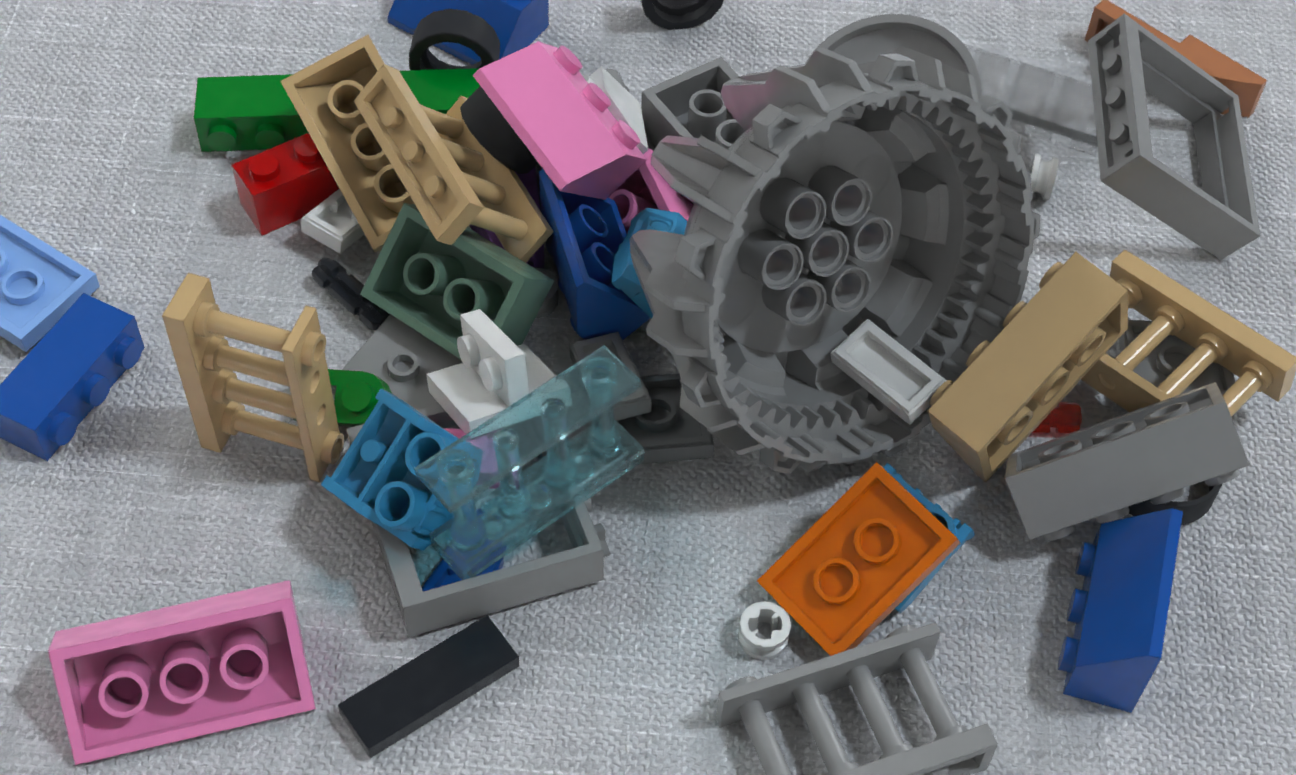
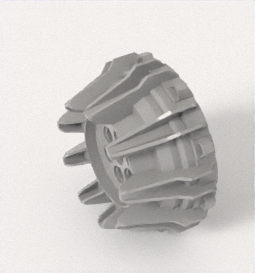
(835, 207)

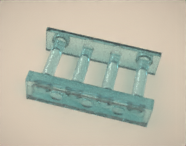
(548, 488)

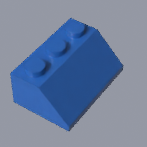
(514, 21)
(583, 252)
(1121, 609)

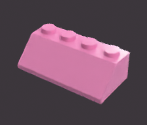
(181, 671)

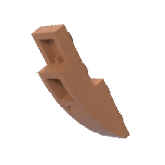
(1224, 69)

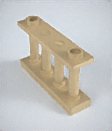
(448, 169)
(1200, 324)
(217, 396)

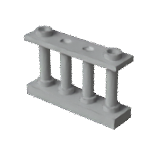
(951, 753)

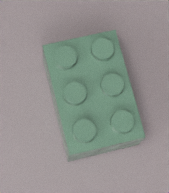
(436, 282)

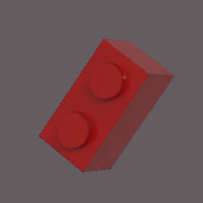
(283, 183)

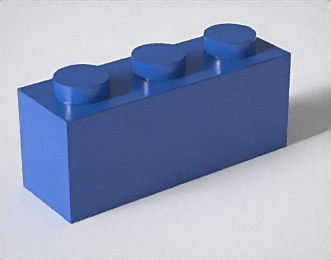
(67, 375)

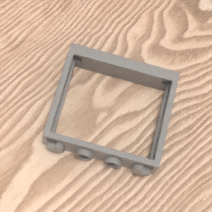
(1124, 65)
(495, 589)

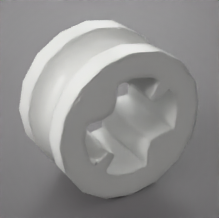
(1043, 175)
(764, 648)

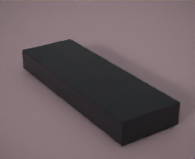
(428, 686)

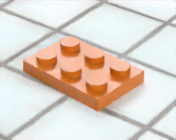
(858, 561)

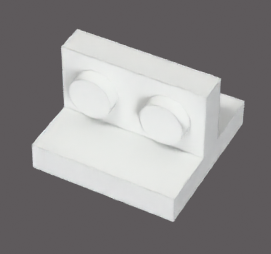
(491, 375)

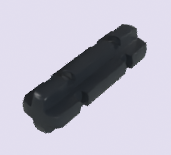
(347, 291)

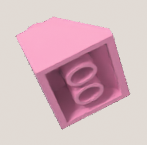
(562, 119)

